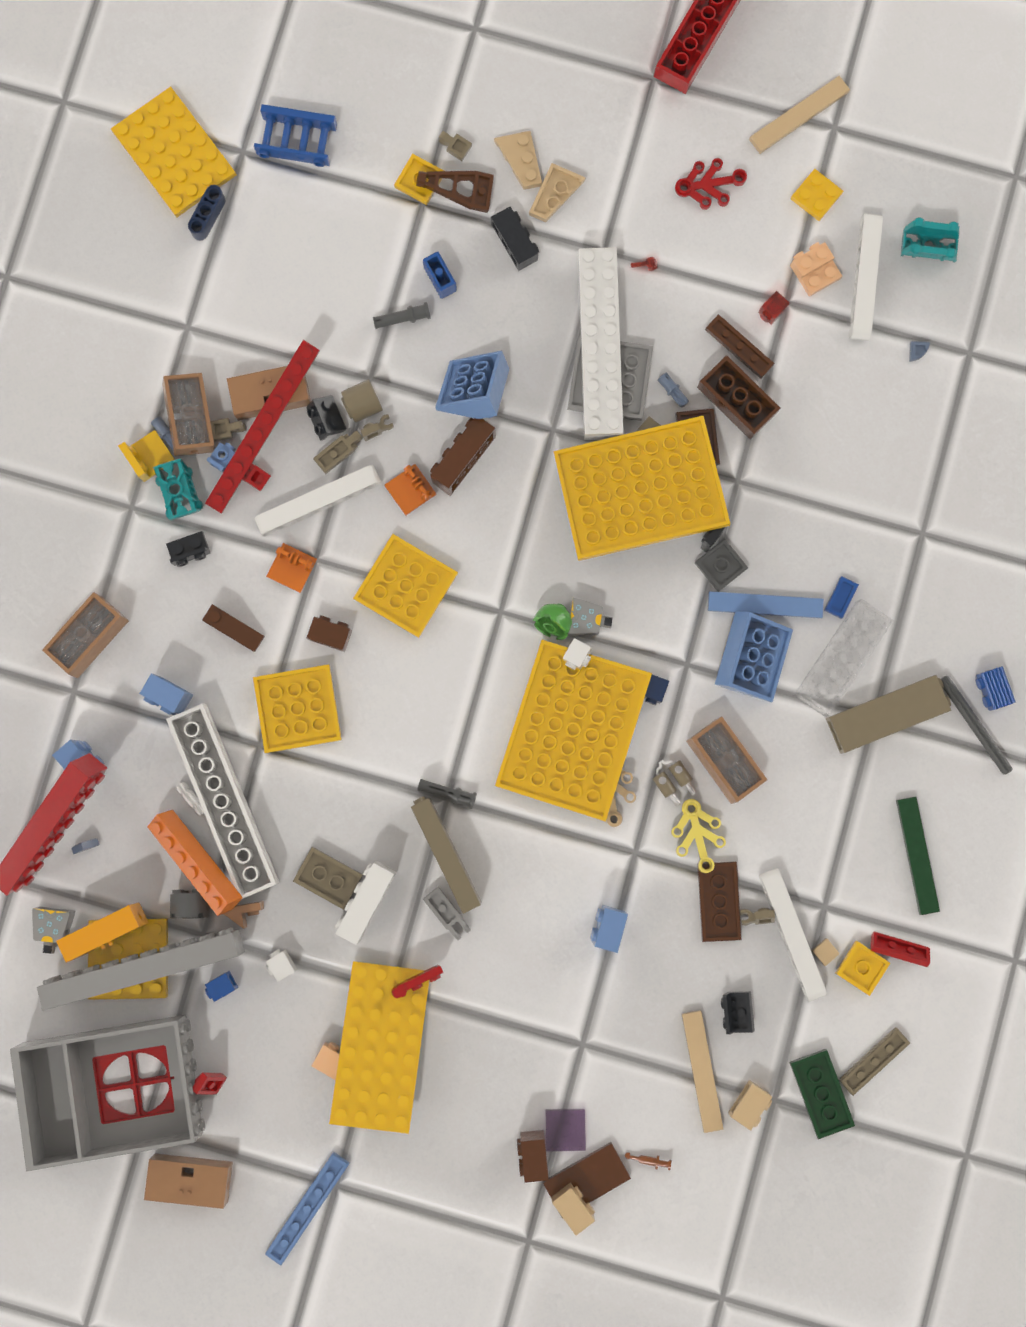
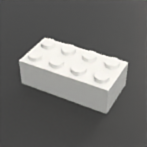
(366, 902)

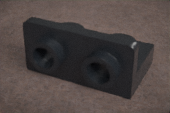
(710, 538)
(188, 549)

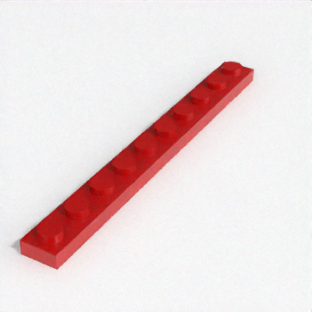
(262, 426)

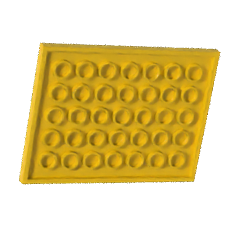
(641, 488)
(573, 731)

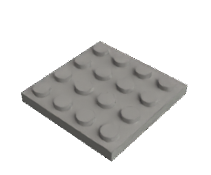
(634, 379)

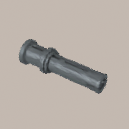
(411, 314)
(455, 795)

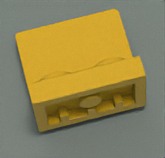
(146, 454)

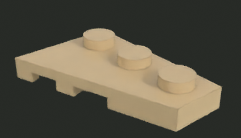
(521, 156)
(555, 191)

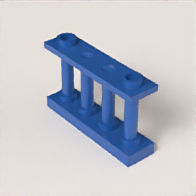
(290, 118)

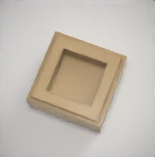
(825, 952)

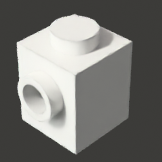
(577, 655)
(280, 964)

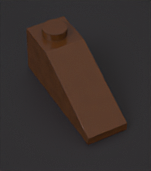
(233, 628)

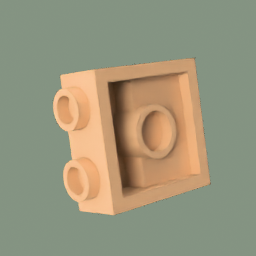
(815, 268)

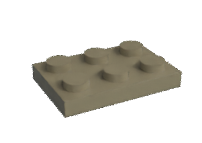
(327, 878)

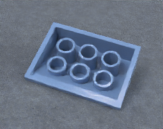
(474, 386)
(754, 656)

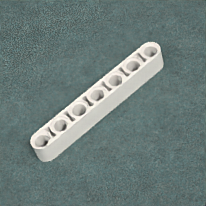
(865, 277)
(317, 500)
(793, 935)

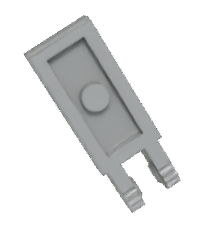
(445, 911)

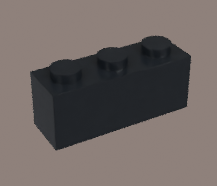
(515, 238)

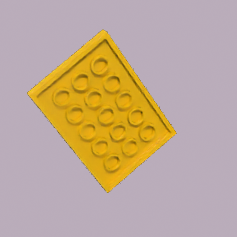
(173, 151)

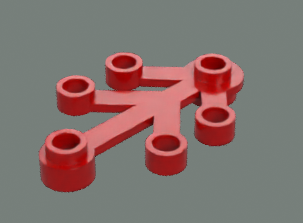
(708, 184)

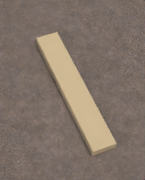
(799, 114)
(702, 1071)

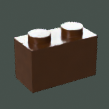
(329, 633)

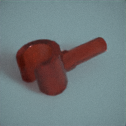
(651, 263)

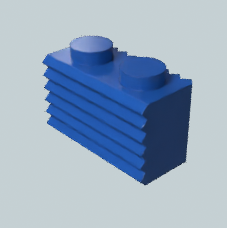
(439, 275)
(995, 688)

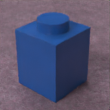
(221, 986)

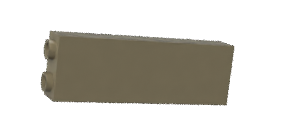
(889, 714)
(446, 854)

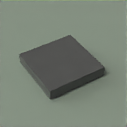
(721, 565)

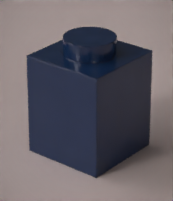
(656, 690)

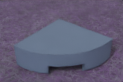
(917, 350)
(85, 846)

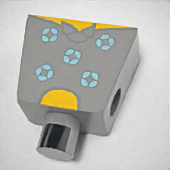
(587, 618)
(51, 925)

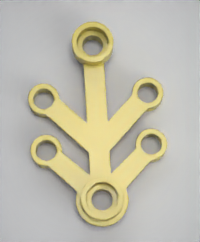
(698, 833)

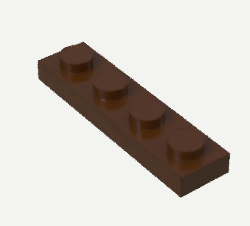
(739, 346)

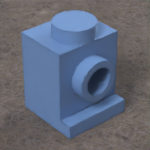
(221, 463)

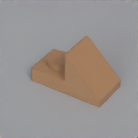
(238, 913)

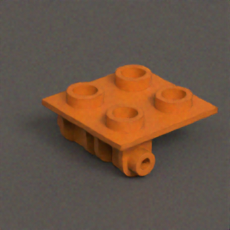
(410, 489)
(291, 567)

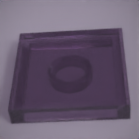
(565, 1129)

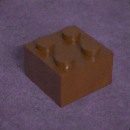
(533, 1152)

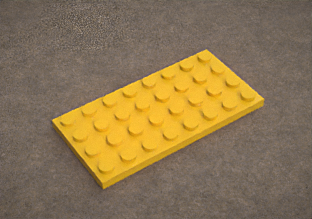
(379, 1050)

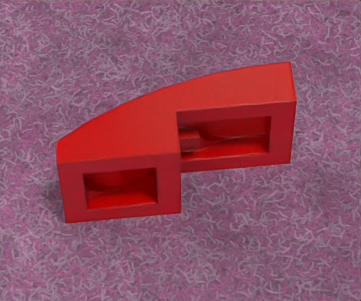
(256, 477)

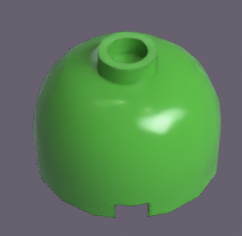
(553, 620)

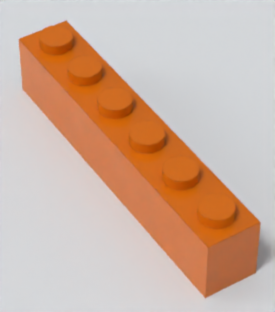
(194, 862)

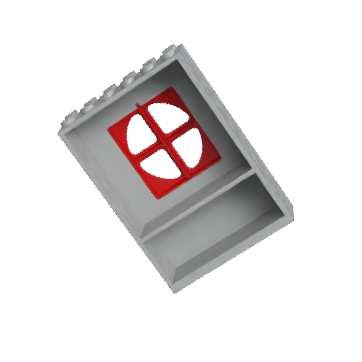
(65, 1102)

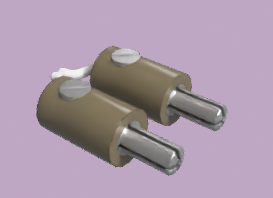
(665, 784)

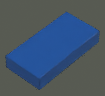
(841, 597)

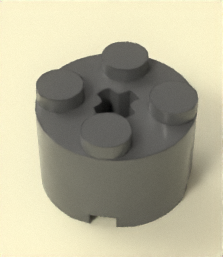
(188, 905)

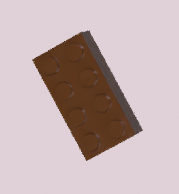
(738, 397)
(463, 455)

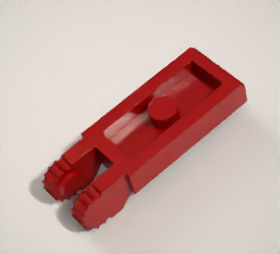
(416, 981)

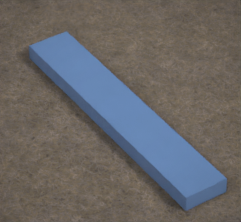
(765, 604)
(307, 1208)

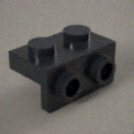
(325, 417)
(737, 1012)

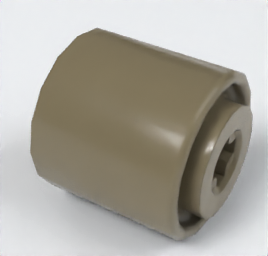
(361, 401)

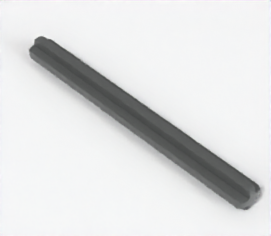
(976, 725)

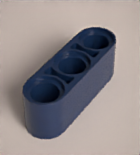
(206, 204)

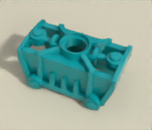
(934, 233)
(186, 485)

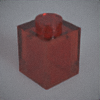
(773, 308)

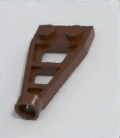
(481, 188)

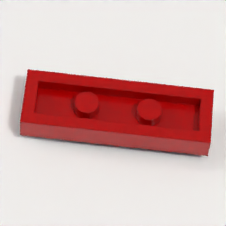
(900, 949)

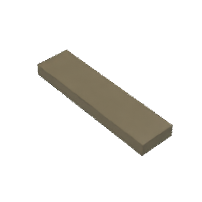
(874, 1061)

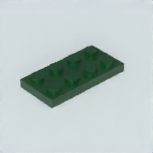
(822, 1094)

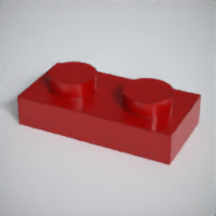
(209, 1083)

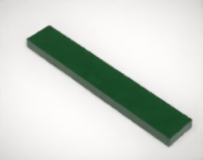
(917, 856)

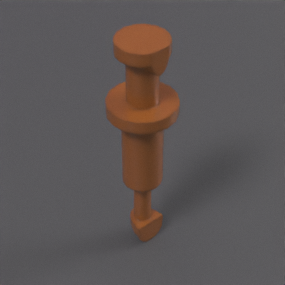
(650, 1161)

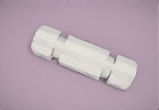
(190, 797)

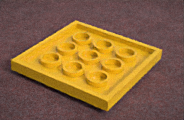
(405, 585)
(297, 708)
(136, 942)

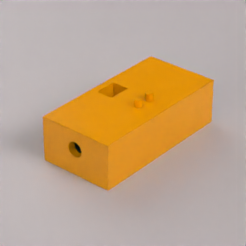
(102, 932)

